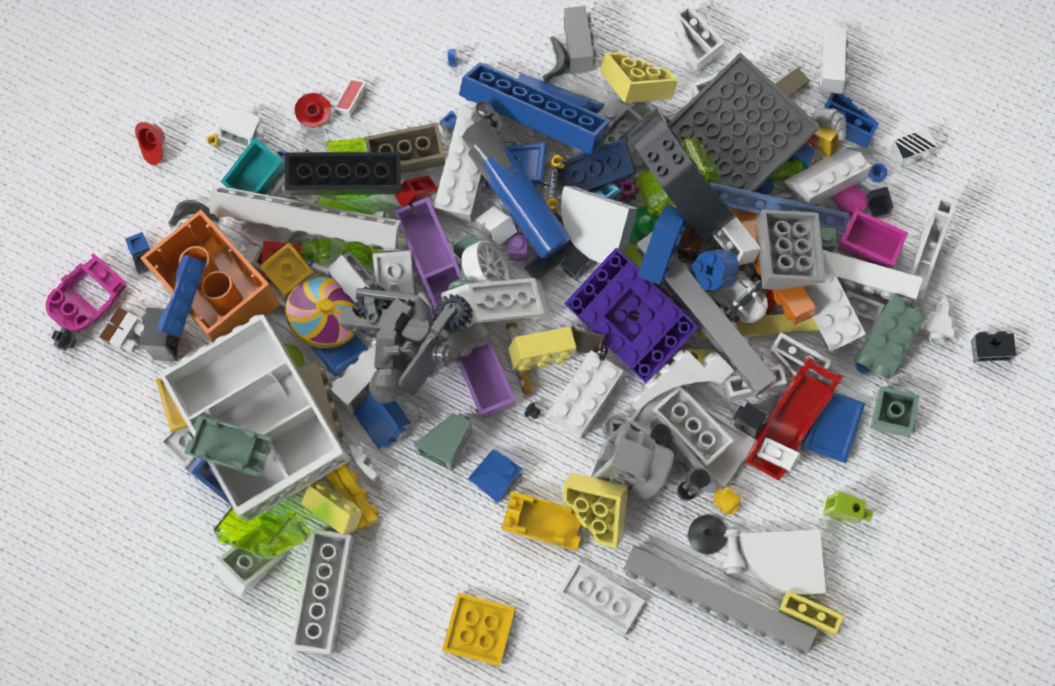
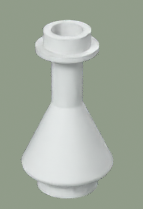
(733, 563)

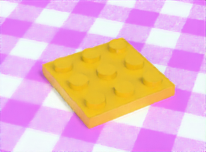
(478, 629)

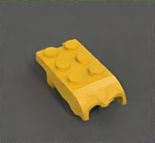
(542, 521)

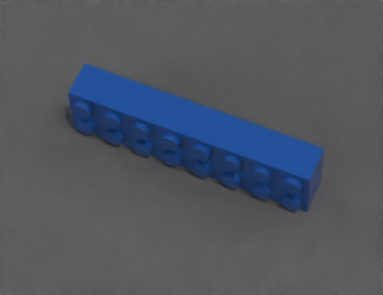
(535, 108)

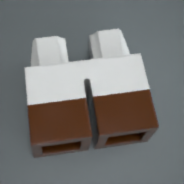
(122, 330)

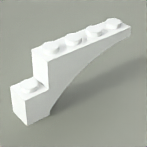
(932, 240)
(683, 371)

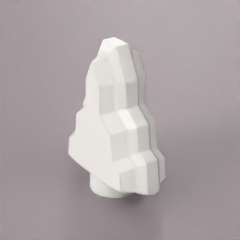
(940, 323)

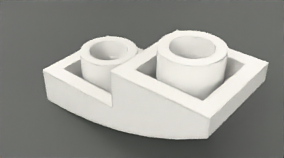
(361, 459)

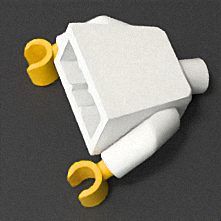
(237, 128)

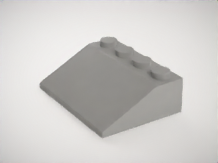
(790, 249)

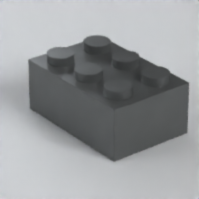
(158, 344)

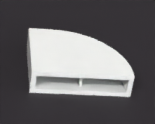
(596, 222)
(786, 561)

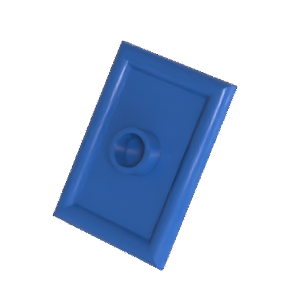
(531, 159)
(341, 357)
(835, 428)

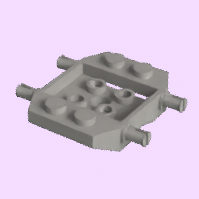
(614, 111)

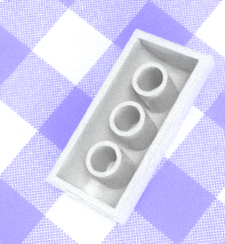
(693, 426)

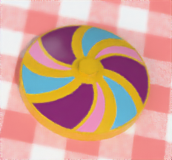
(315, 310)

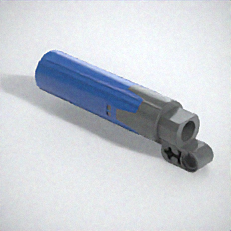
(512, 183)

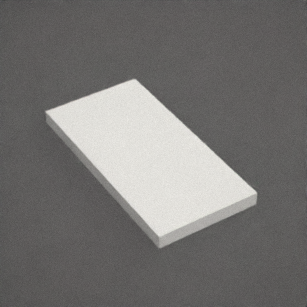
(728, 462)

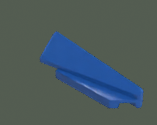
(582, 101)

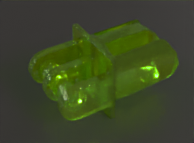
(787, 170)
(311, 250)

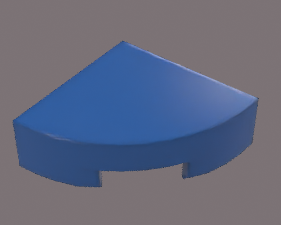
(449, 121)

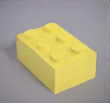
(541, 349)

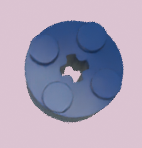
(716, 269)

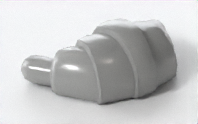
(832, 120)

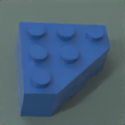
(663, 244)

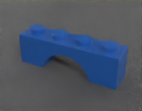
(176, 313)

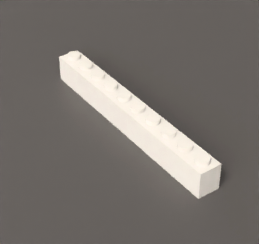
(305, 217)

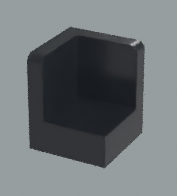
(880, 202)
(574, 263)

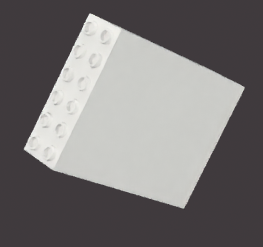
(256, 386)

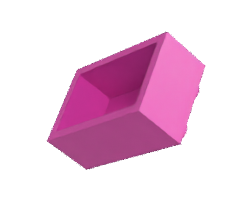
(872, 240)

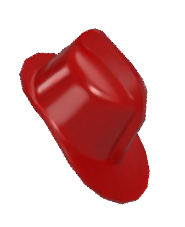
(150, 140)

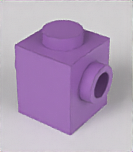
(517, 247)

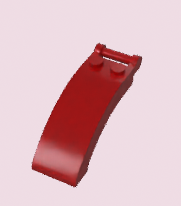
(794, 413)

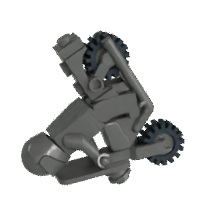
(399, 319)

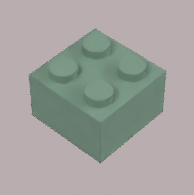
(894, 411)

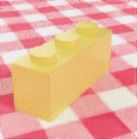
(332, 507)
(810, 613)

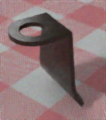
(589, 342)

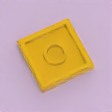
(286, 269)

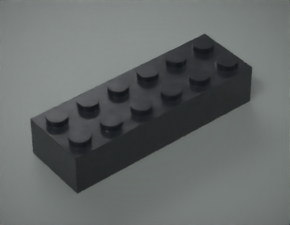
(342, 173)

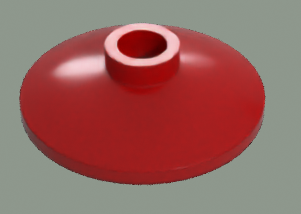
(309, 103)

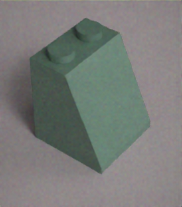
(445, 441)

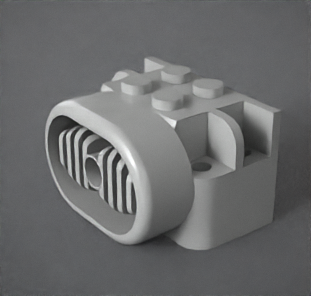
(634, 461)

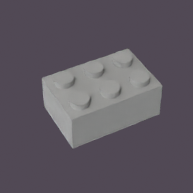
(579, 39)

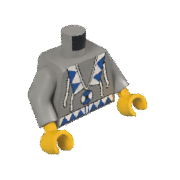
(548, 187)

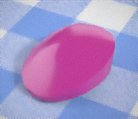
(851, 199)

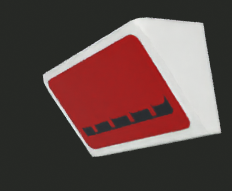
(350, 96)

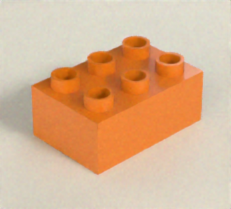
(229, 287)

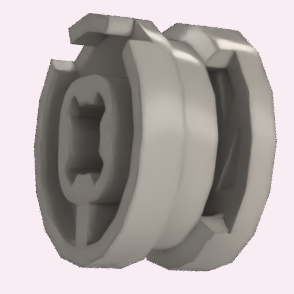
(613, 423)

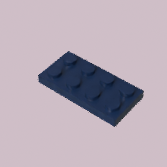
(600, 168)

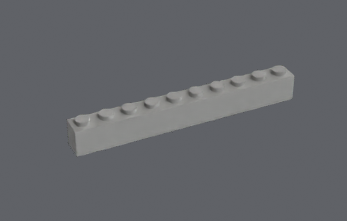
(715, 324)
(720, 601)

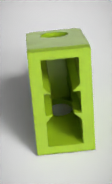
(847, 508)

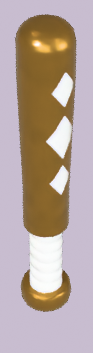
(524, 377)

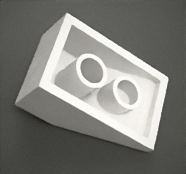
(243, 569)

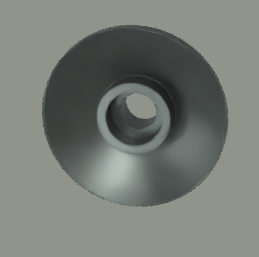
(700, 541)

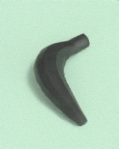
(562, 60)
(191, 207)

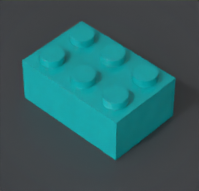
(255, 169)

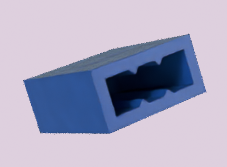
(382, 421)

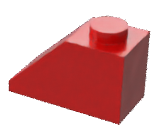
(415, 190)

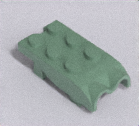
(890, 337)
(229, 446)

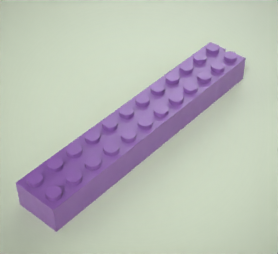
(438, 270)

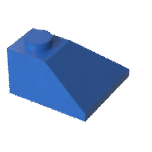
(496, 475)

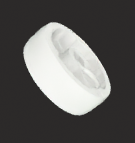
(484, 263)

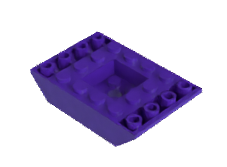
(606, 305)

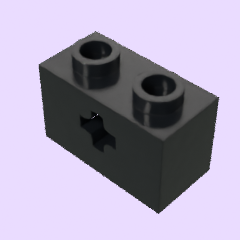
(984, 352)
(749, 419)

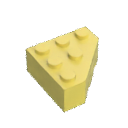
(637, 79)
(598, 506)

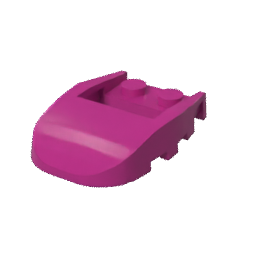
(70, 308)

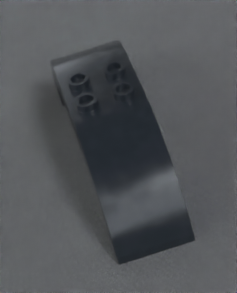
(679, 174)

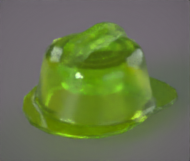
(362, 252)

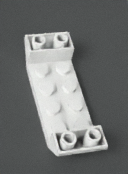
(504, 300)

